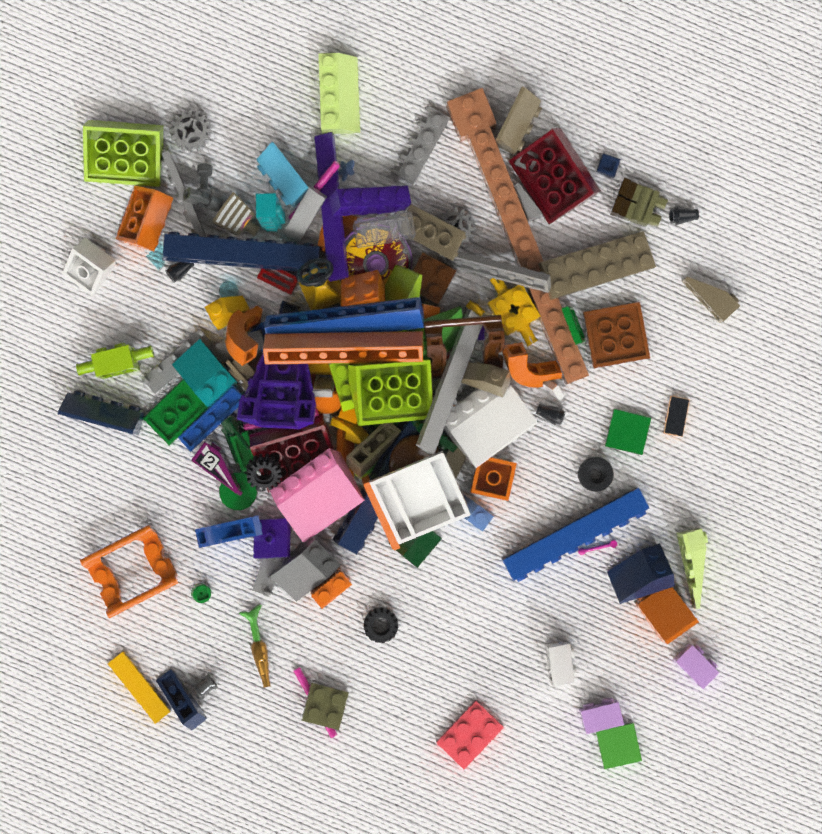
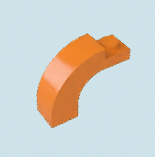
(237, 342)
(528, 373)

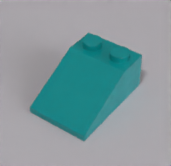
(204, 373)

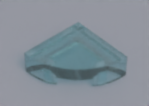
(156, 257)

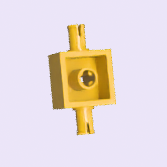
(526, 311)

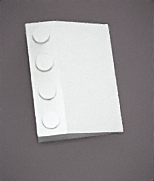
(487, 423)

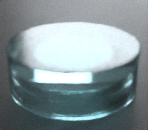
(228, 289)

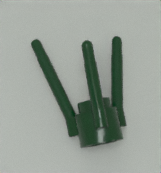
(232, 426)

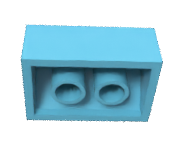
(282, 175)

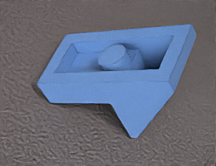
(478, 516)

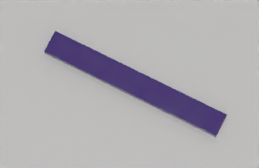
(332, 225)

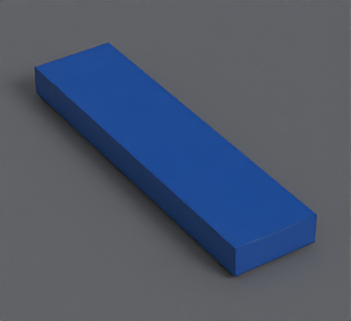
(211, 419)

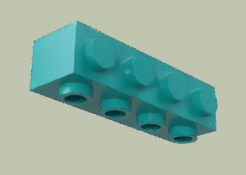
(269, 212)

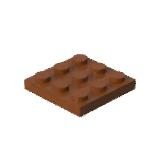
(616, 335)

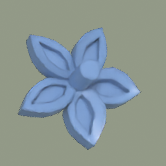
(347, 169)

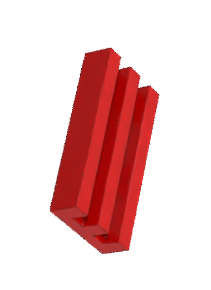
(292, 285)

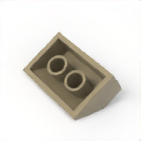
(518, 121)

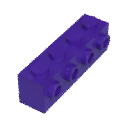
(369, 200)

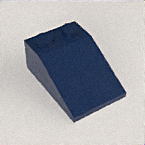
(641, 574)

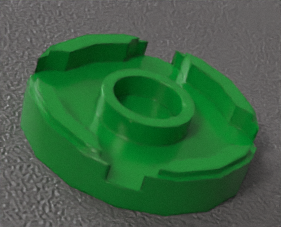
(234, 500)

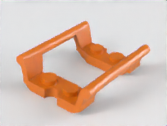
(104, 575)

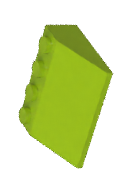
(123, 152)
(390, 391)

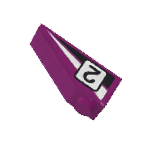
(215, 464)

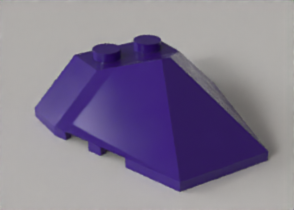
(279, 397)

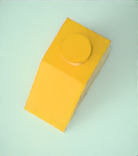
(223, 308)

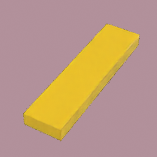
(139, 687)

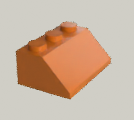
(144, 218)

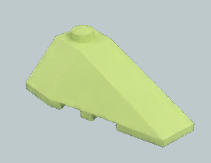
(693, 554)

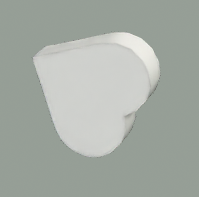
(553, 389)

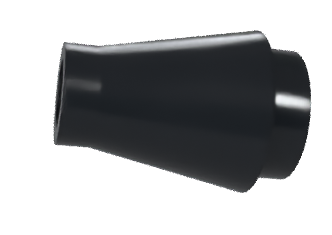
(681, 215)
(178, 270)
(552, 414)

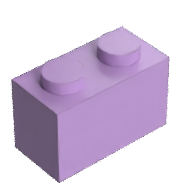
(696, 665)
(601, 716)

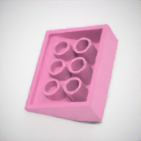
(317, 494)

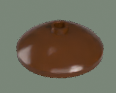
(407, 453)

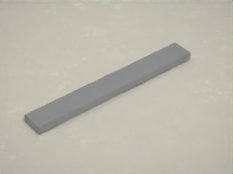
(448, 386)

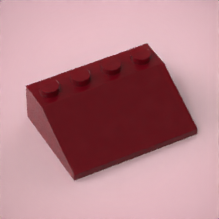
(558, 178)
(292, 446)

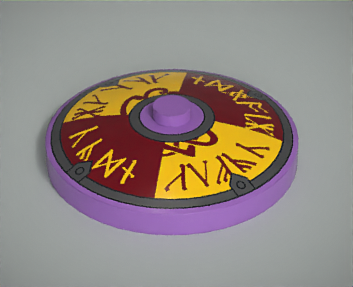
(377, 257)

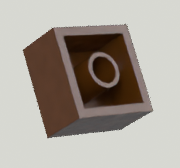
(435, 278)

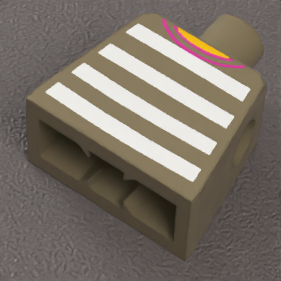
(236, 217)

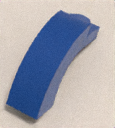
(228, 531)

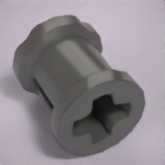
(205, 686)

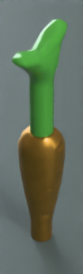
(258, 647)

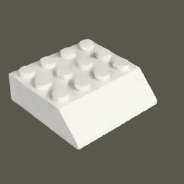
(420, 497)

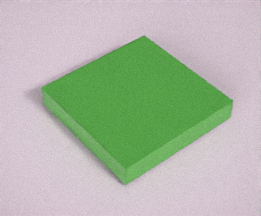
(619, 746)

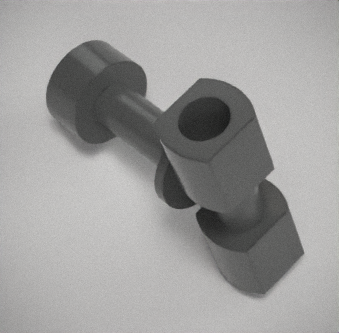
(203, 194)

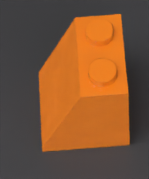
(666, 614)

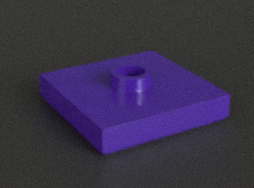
(274, 541)

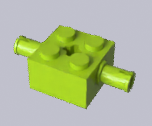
(115, 361)

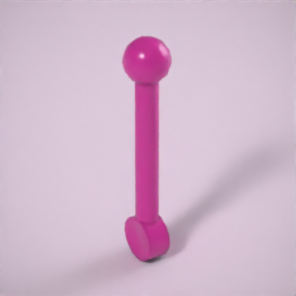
(613, 544)

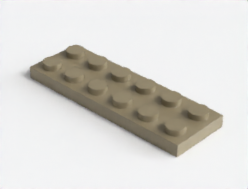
(598, 265)

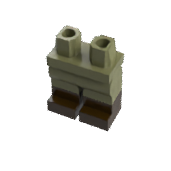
(637, 203)

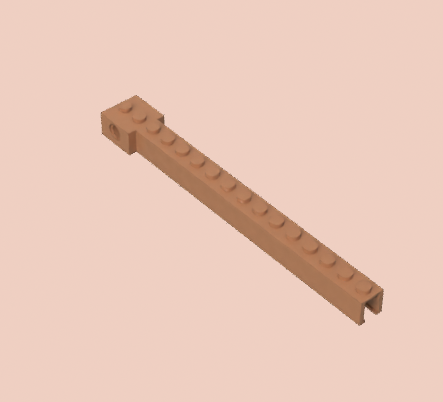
(474, 122)

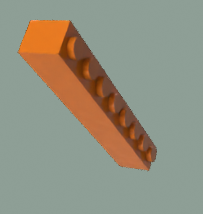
(343, 347)

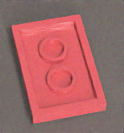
(469, 734)

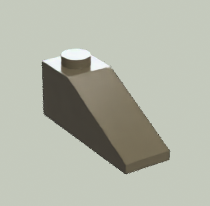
(715, 300)
(487, 378)
(372, 448)

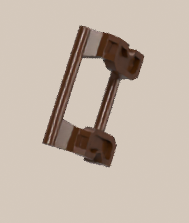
(492, 345)

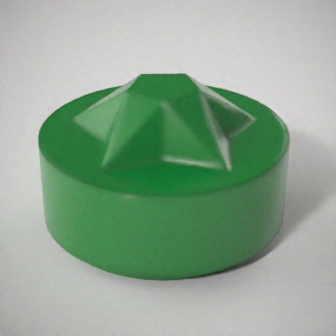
(201, 593)

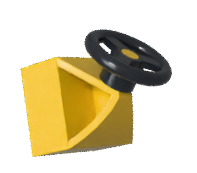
(316, 287)

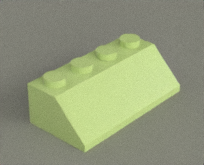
(339, 93)

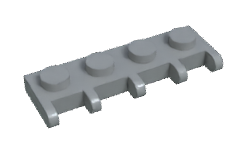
(422, 146)

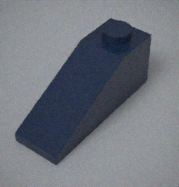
(181, 700)

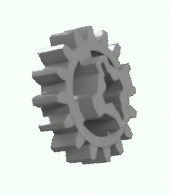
(188, 138)
(459, 218)

